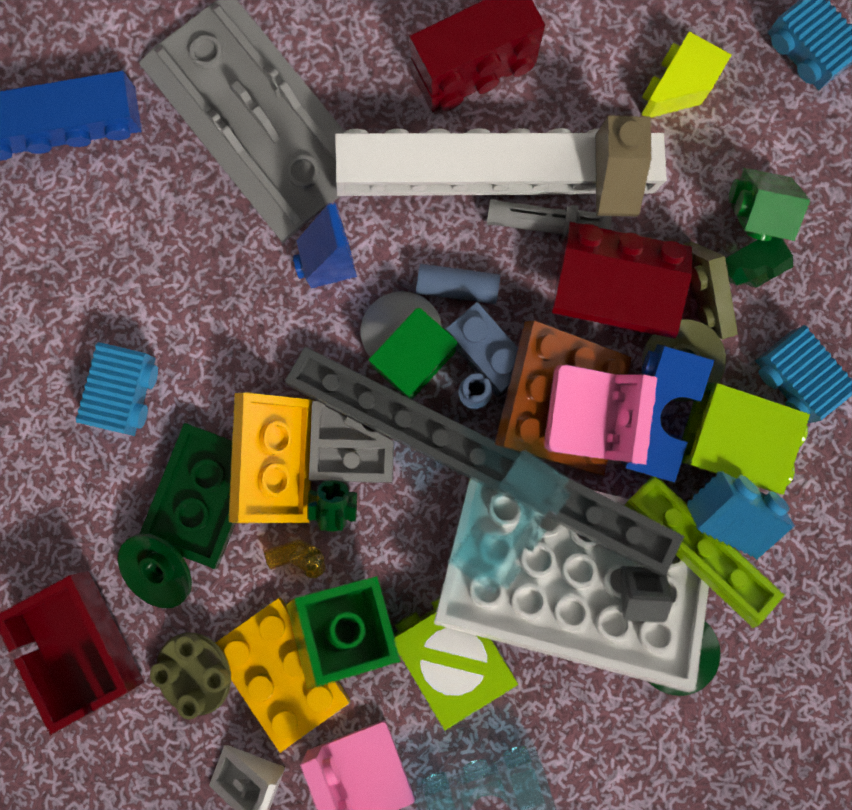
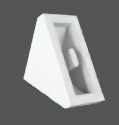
(246, 780)

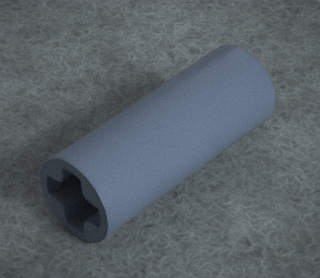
(458, 283)

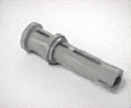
(541, 218)

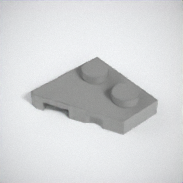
(347, 449)

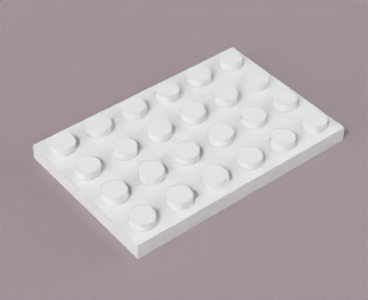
(572, 601)

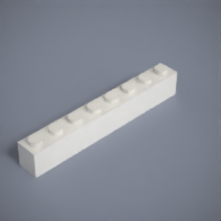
(475, 163)

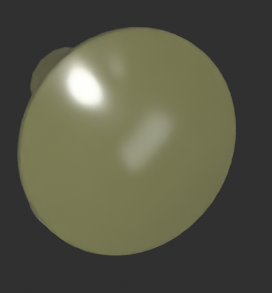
(192, 674)

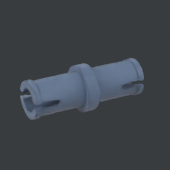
(473, 382)

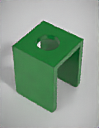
(413, 353)

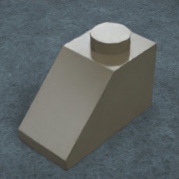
(622, 164)

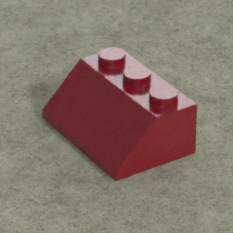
(622, 279)

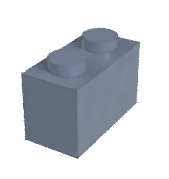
(485, 347)

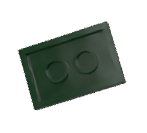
(194, 497)

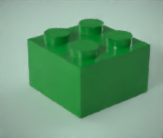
(342, 632)

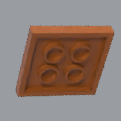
(530, 387)

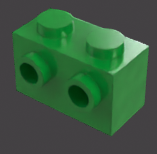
(768, 204)

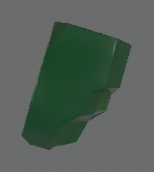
(759, 262)

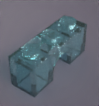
(492, 558)
(515, 779)

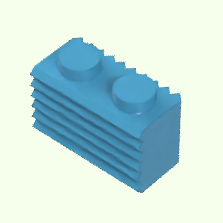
(814, 40)
(805, 374)
(117, 389)
(740, 514)

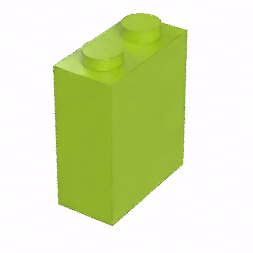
(744, 437)

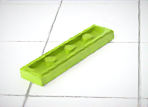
(713, 561)

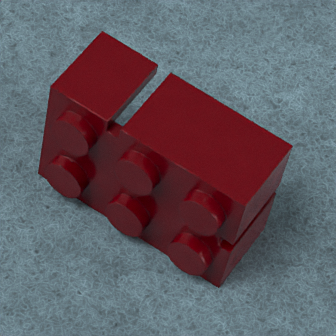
(475, 50)
(77, 651)

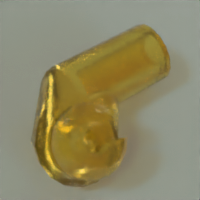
(299, 554)

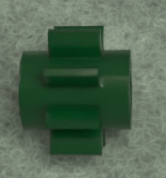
(332, 505)

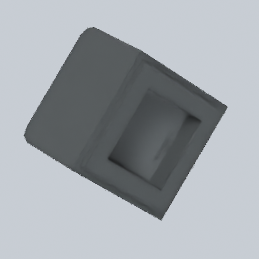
(645, 595)

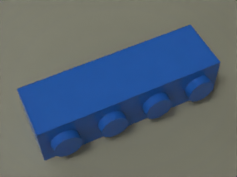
(68, 113)

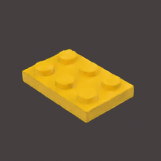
(270, 459)
(271, 677)

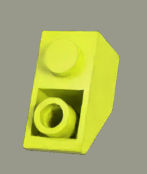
(688, 77)

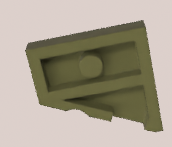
(712, 290)

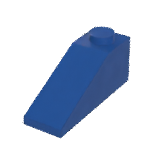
(324, 250)

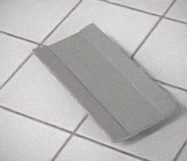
(250, 113)

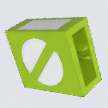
(451, 667)

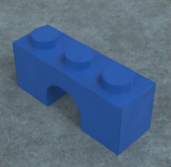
(677, 376)

